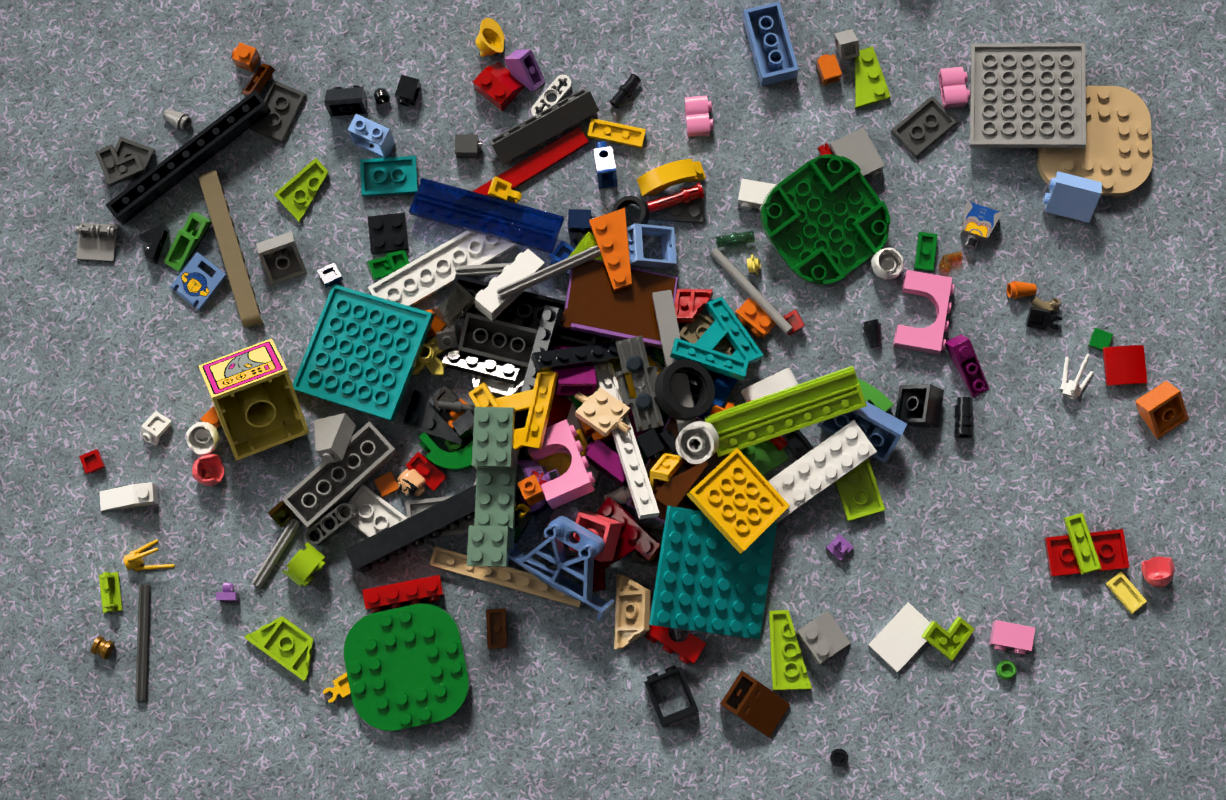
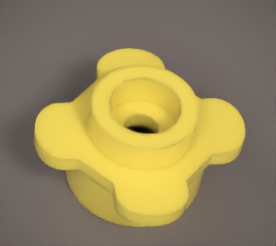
(753, 264)

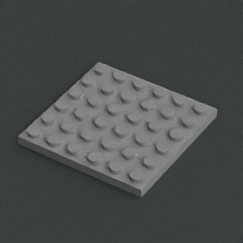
(1028, 95)

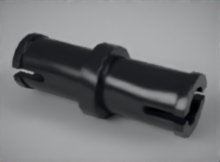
(625, 91)

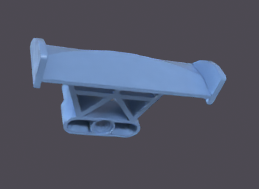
(588, 547)

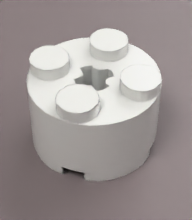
(692, 451)

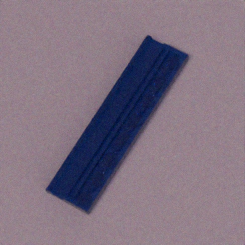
(486, 215)

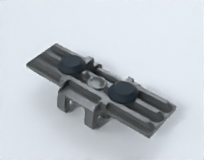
(635, 362)

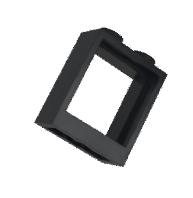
(670, 672)

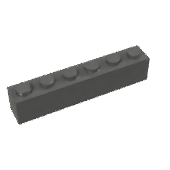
(544, 126)

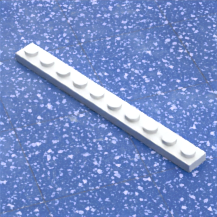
(629, 450)

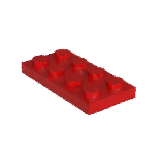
(1108, 544)

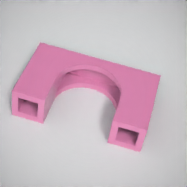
(937, 290)
(577, 479)

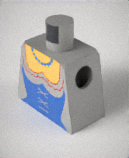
(978, 223)

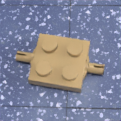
(602, 412)

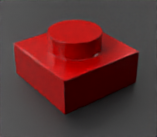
(795, 321)
(92, 461)

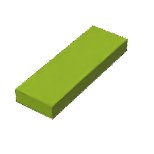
(1082, 543)

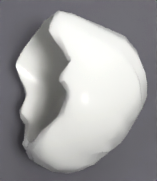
(887, 263)
(203, 438)

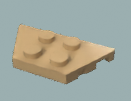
(631, 611)

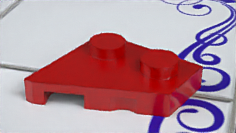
(690, 303)

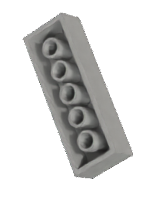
(336, 481)

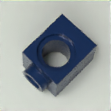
(579, 220)

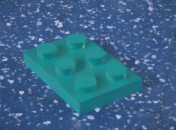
(388, 176)

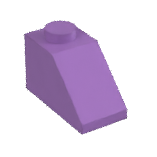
(525, 68)

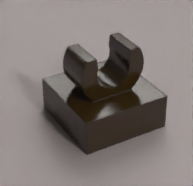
(281, 514)

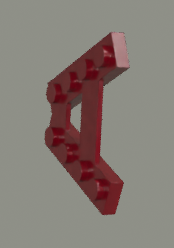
(633, 537)

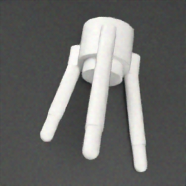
(1072, 388)

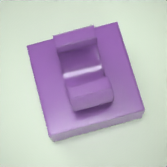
(839, 547)
(227, 594)

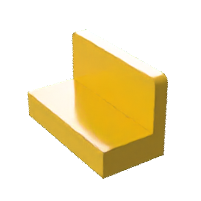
(664, 469)

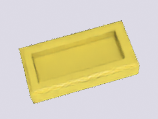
(1126, 592)

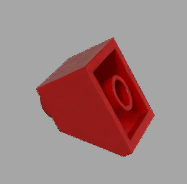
(497, 85)

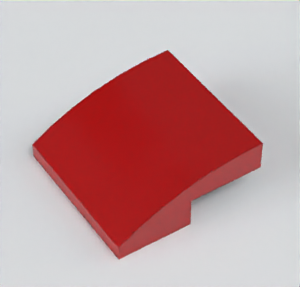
(1125, 365)

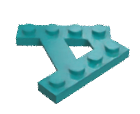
(703, 350)

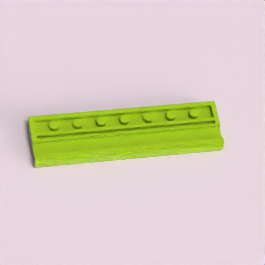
(787, 410)

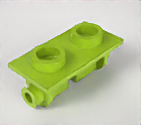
(110, 592)

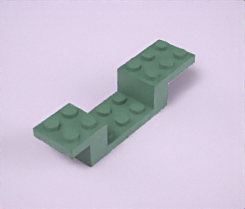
(495, 487)

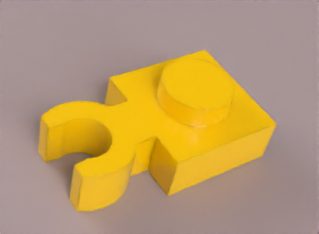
(341, 687)

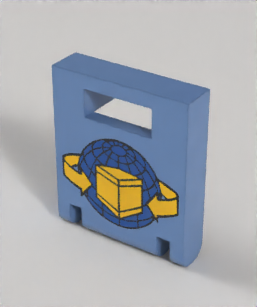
(196, 284)

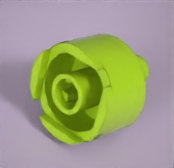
(304, 565)

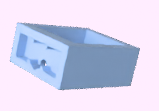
(367, 133)
(635, 244)

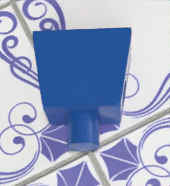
(605, 165)

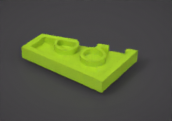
(869, 79)
(302, 188)

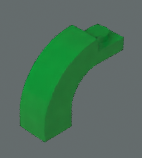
(445, 460)

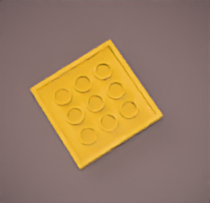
(738, 500)

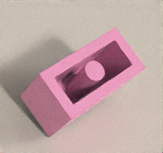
(1012, 636)

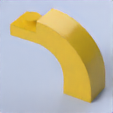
(669, 175)

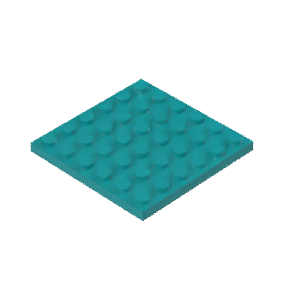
(363, 352)
(706, 581)

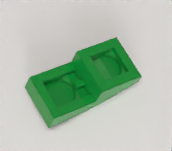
(387, 265)

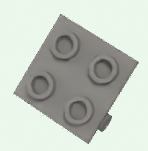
(96, 241)

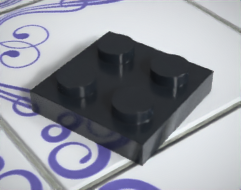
(388, 233)

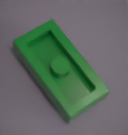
(925, 251)

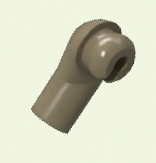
(1052, 305)

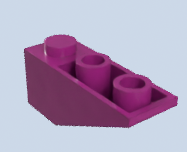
(967, 364)

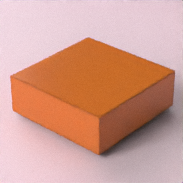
(386, 484)

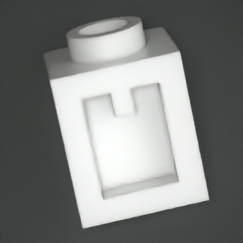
(154, 428)

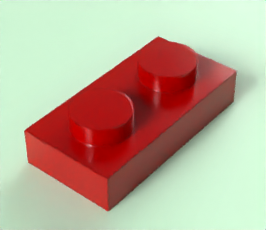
(424, 467)

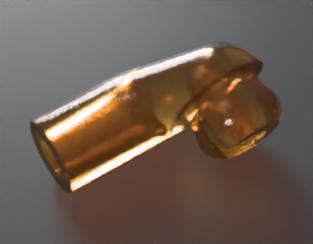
(948, 259)

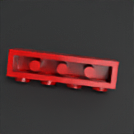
(402, 593)

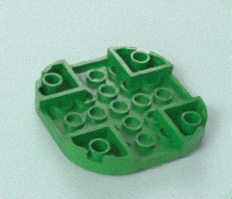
(825, 219)
(406, 667)

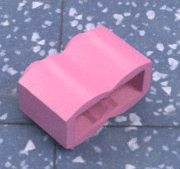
(953, 87)
(697, 116)

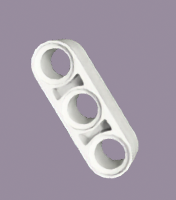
(769, 385)

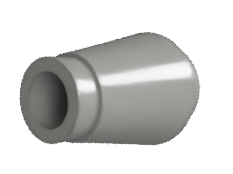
(178, 119)

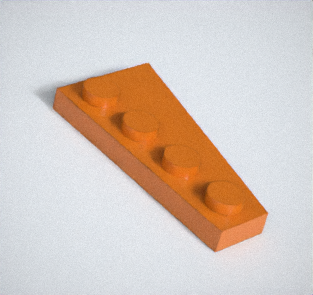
(612, 240)

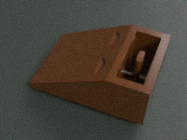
(754, 704)

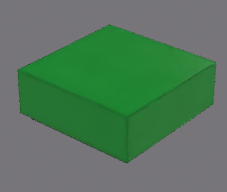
(1100, 339)

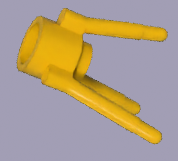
(135, 559)

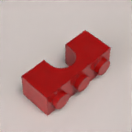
(687, 650)

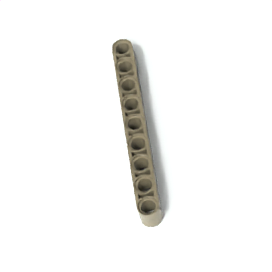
(230, 249)

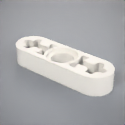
(563, 90)

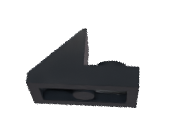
(156, 238)

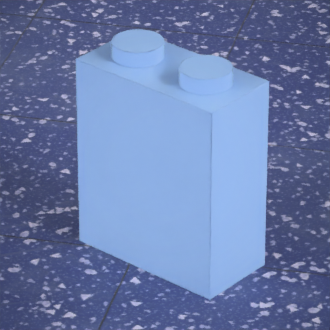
(1072, 196)

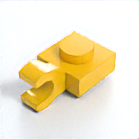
(502, 190)

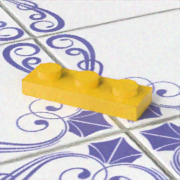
(616, 133)

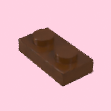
(259, 79)
(496, 628)

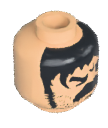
(411, 483)

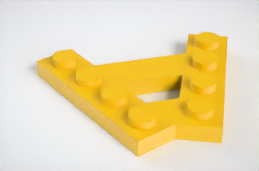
(536, 400)

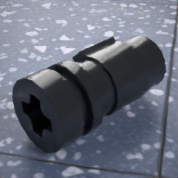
(964, 417)

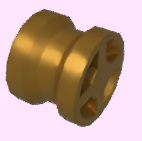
(102, 647)

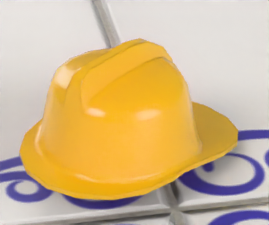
(490, 38)

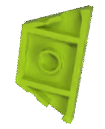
(285, 645)

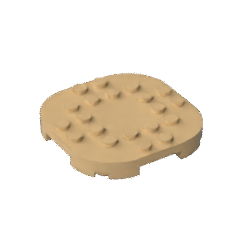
(1116, 143)

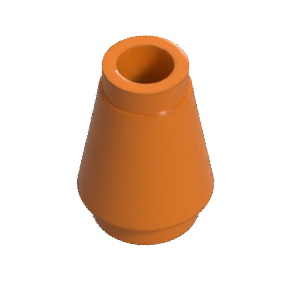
(1020, 289)

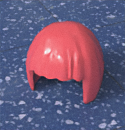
(208, 470)
(1158, 571)

